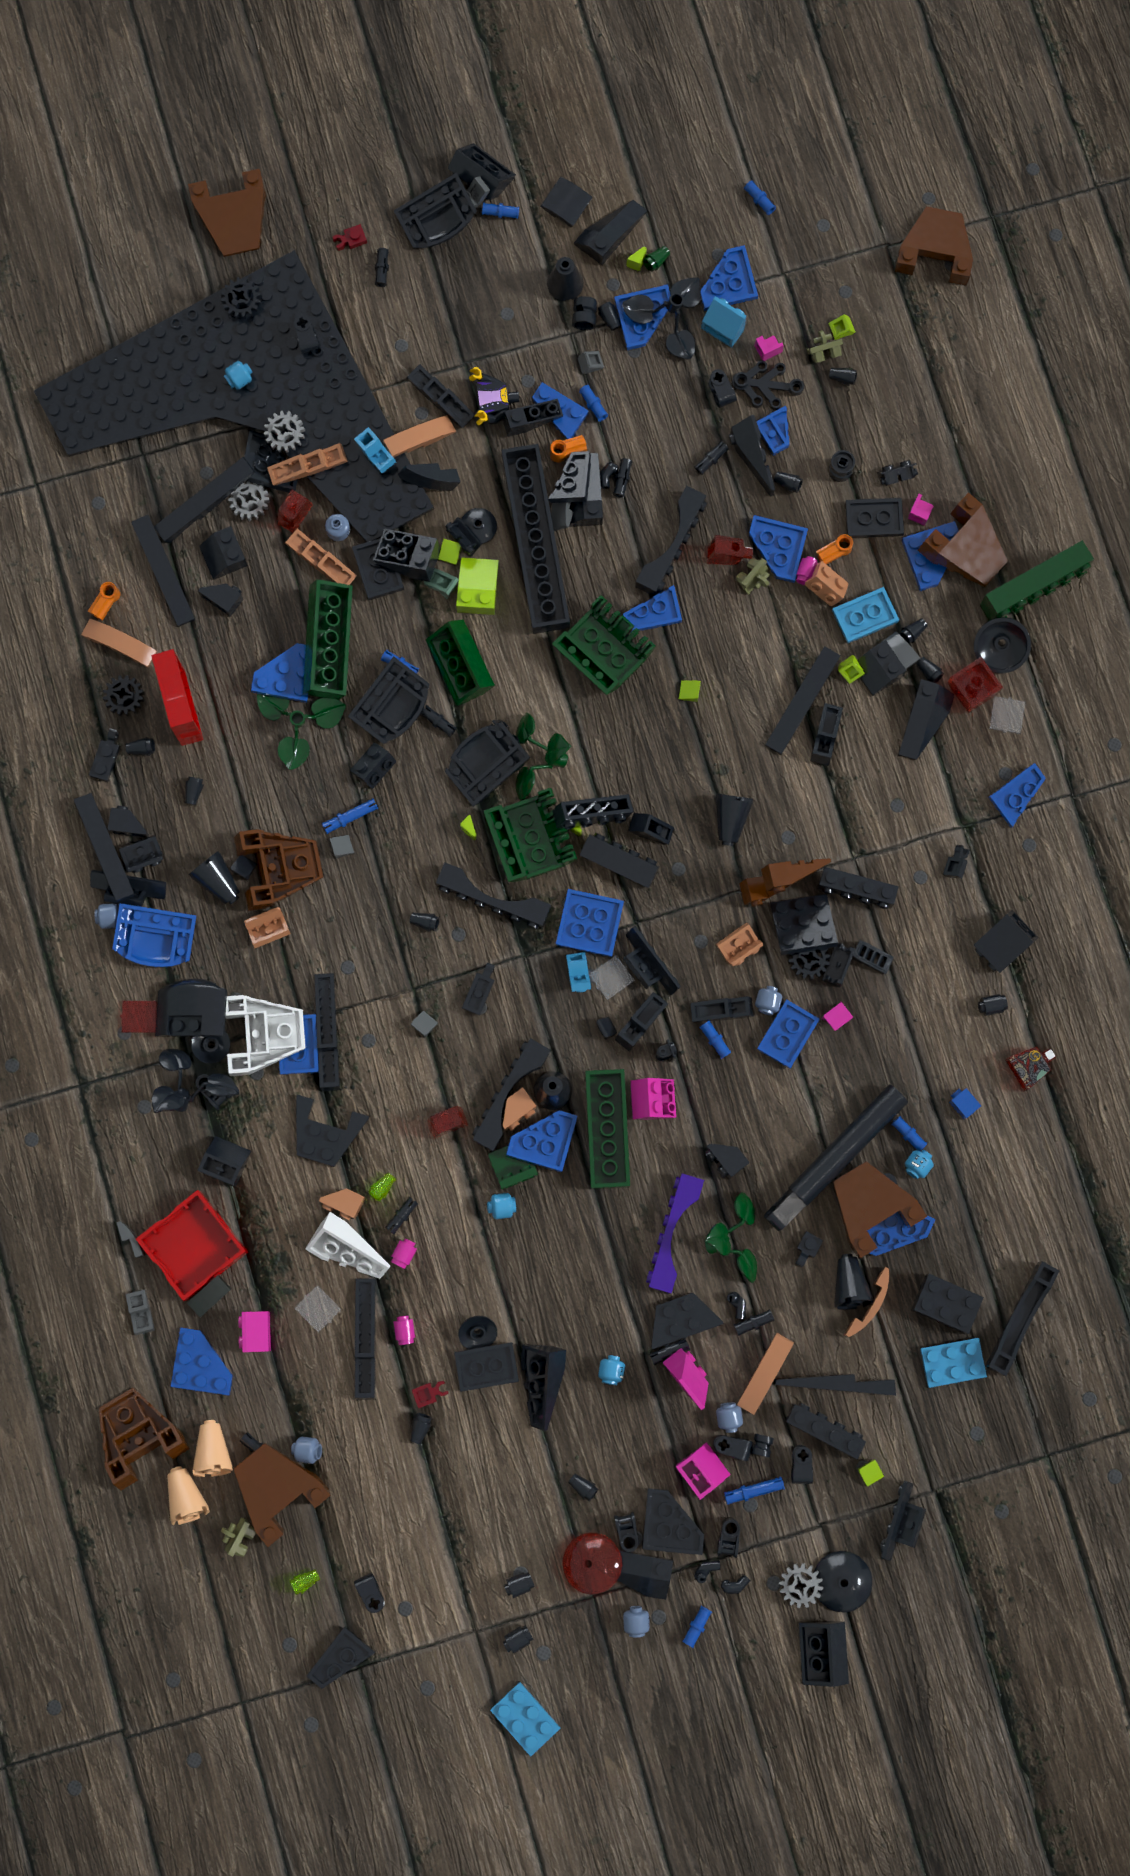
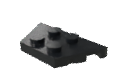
(682, 1319)

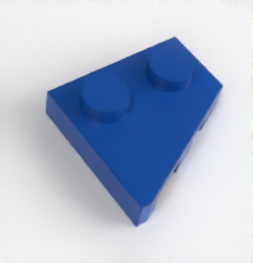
(775, 430)

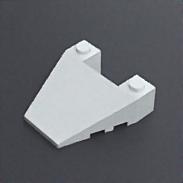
(271, 1033)

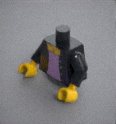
(492, 397)

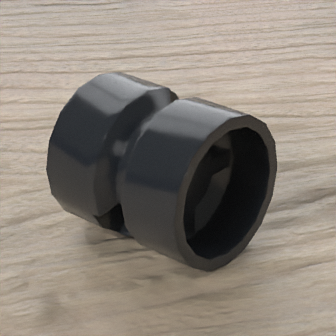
(585, 311)
(841, 466)

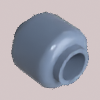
(337, 527)
(106, 915)
(768, 1000)
(729, 1417)
(306, 1450)
(636, 1621)

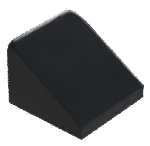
(243, 867)
(606, 1027)

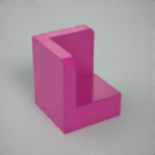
(768, 347)
(920, 511)
(837, 1016)

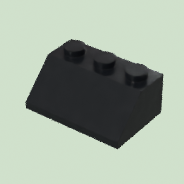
(474, 162)
(823, 1653)

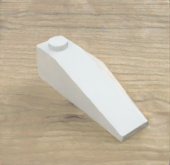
(341, 1243)

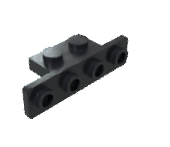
(141, 887)
(647, 964)
(905, 1522)

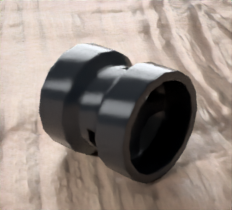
(762, 1445)

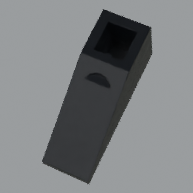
(530, 417)

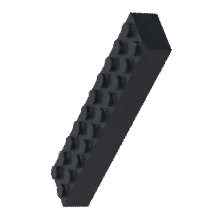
(535, 539)

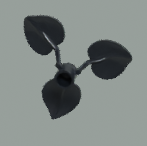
(683, 293)
(168, 1100)

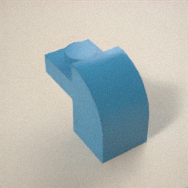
(374, 450)
(578, 972)

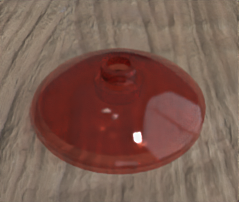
(605, 1563)

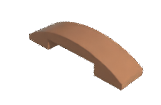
(119, 642)
(882, 1283)

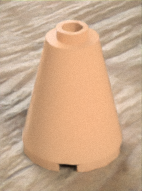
(211, 1451)
(184, 1497)

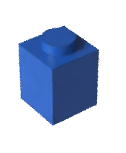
(964, 1103)

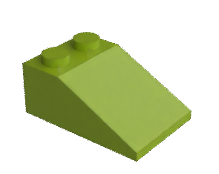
(477, 586)

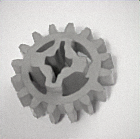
(276, 428)
(246, 492)
(804, 1595)

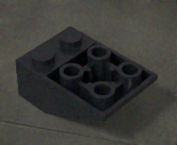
(408, 554)

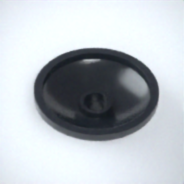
(1003, 657)
(841, 1566)

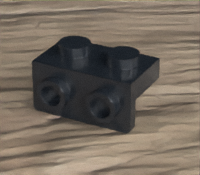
(373, 765)
(141, 853)

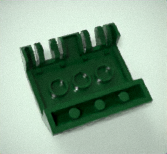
(604, 647)
(529, 837)

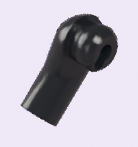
(605, 473)
(739, 1303)
(704, 1569)
(735, 1587)

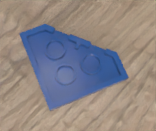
(730, 279)
(637, 334)
(779, 545)
(925, 572)
(282, 676)
(545, 1141)
(894, 1233)
(199, 1365)

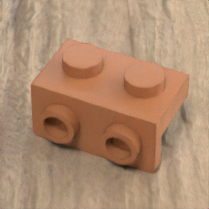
(827, 584)
(267, 927)
(739, 945)

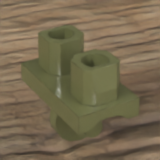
(817, 352)
(757, 576)
(237, 1533)

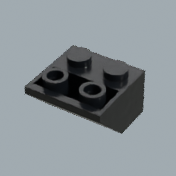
(728, 1158)
(224, 1161)

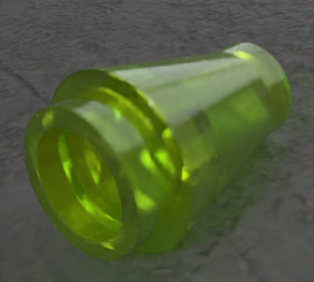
(381, 1187)
(302, 1582)

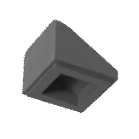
(590, 362)
(341, 846)
(424, 1024)

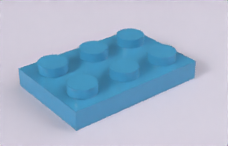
(865, 615)
(953, 1362)
(525, 1718)

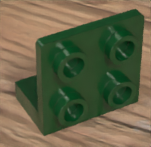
(510, 1170)

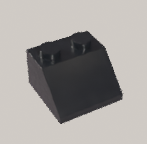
(222, 553)
(880, 668)

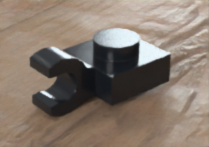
(957, 864)
(808, 1246)

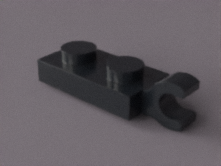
(105, 757)
(479, 991)

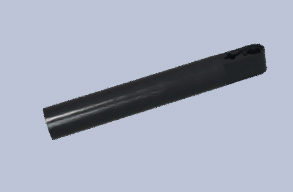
(836, 1157)

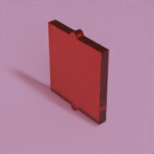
(139, 1016)

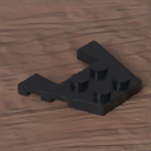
(321, 1141)

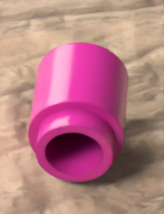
(806, 569)
(403, 1253)
(404, 1330)

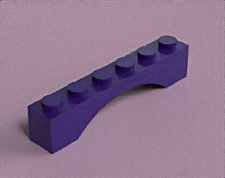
(664, 1273)

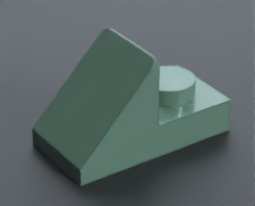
(443, 583)

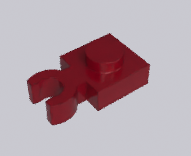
(352, 236)
(426, 1394)

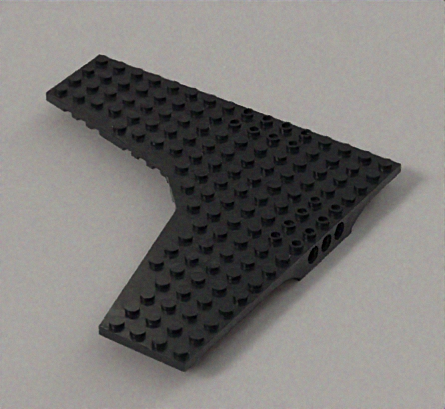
(177, 379)

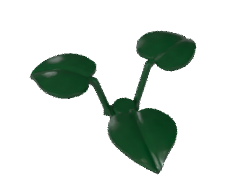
(293, 750)
(555, 754)
(718, 1239)

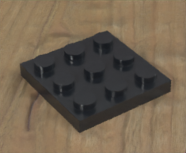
(804, 924)

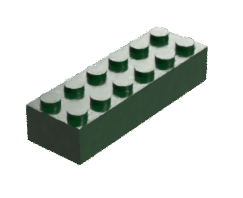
(1037, 582)
(327, 639)
(607, 1129)

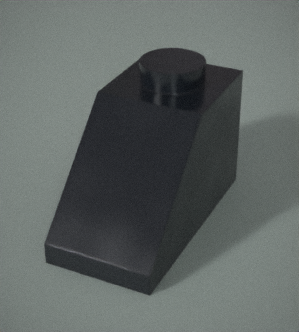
(222, 597)
(125, 823)
(651, 828)

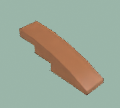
(419, 436)
(307, 464)
(319, 558)
(765, 1373)

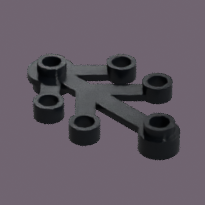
(764, 384)

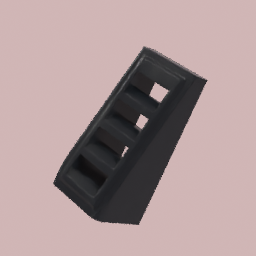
(861, 944)

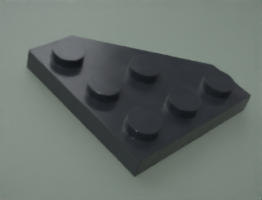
(260, 456)
(669, 1526)

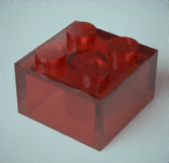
(974, 685)

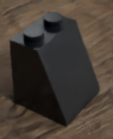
(1005, 941)

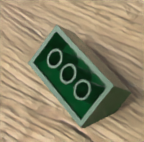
(460, 661)

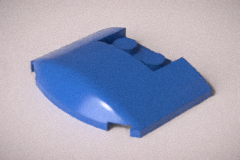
(153, 936)

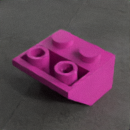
(653, 1098)
(255, 1331)
(703, 1470)

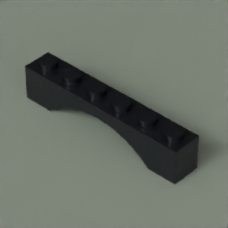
(654, 573)
(530, 910)
(530, 1060)
(1021, 1317)

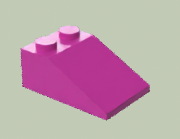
(688, 1376)

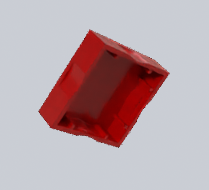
(177, 697)
(192, 1245)

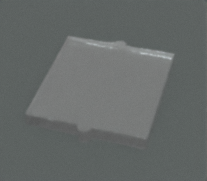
(1007, 715)
(611, 977)
(318, 1308)

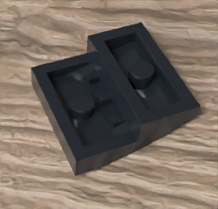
(566, 201)

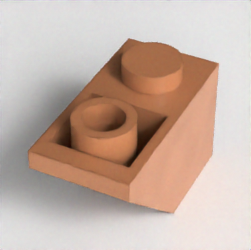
(517, 1107)
(345, 1202)

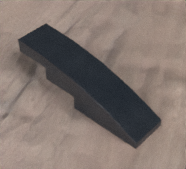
(440, 396)

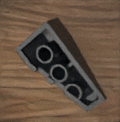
(608, 233)
(746, 440)
(589, 512)
(928, 712)
(544, 1373)
(646, 1574)

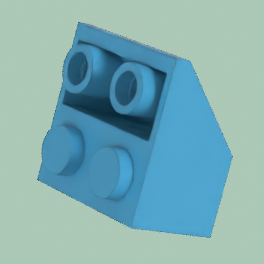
(724, 321)

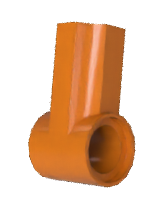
(574, 444)
(833, 550)
(102, 602)

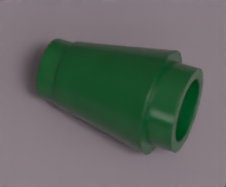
(656, 258)

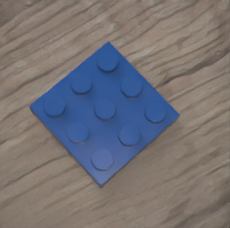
(589, 923)

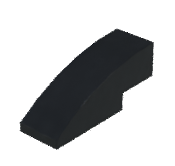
(431, 476)
(826, 734)
(722, 1009)
(641, 1021)

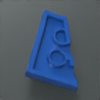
(572, 412)
(656, 612)
(1017, 793)

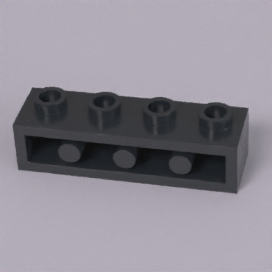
(592, 811)
(620, 860)
(857, 887)
(829, 1433)

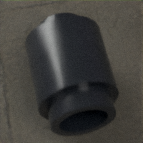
(993, 1004)
(519, 1584)
(517, 1639)

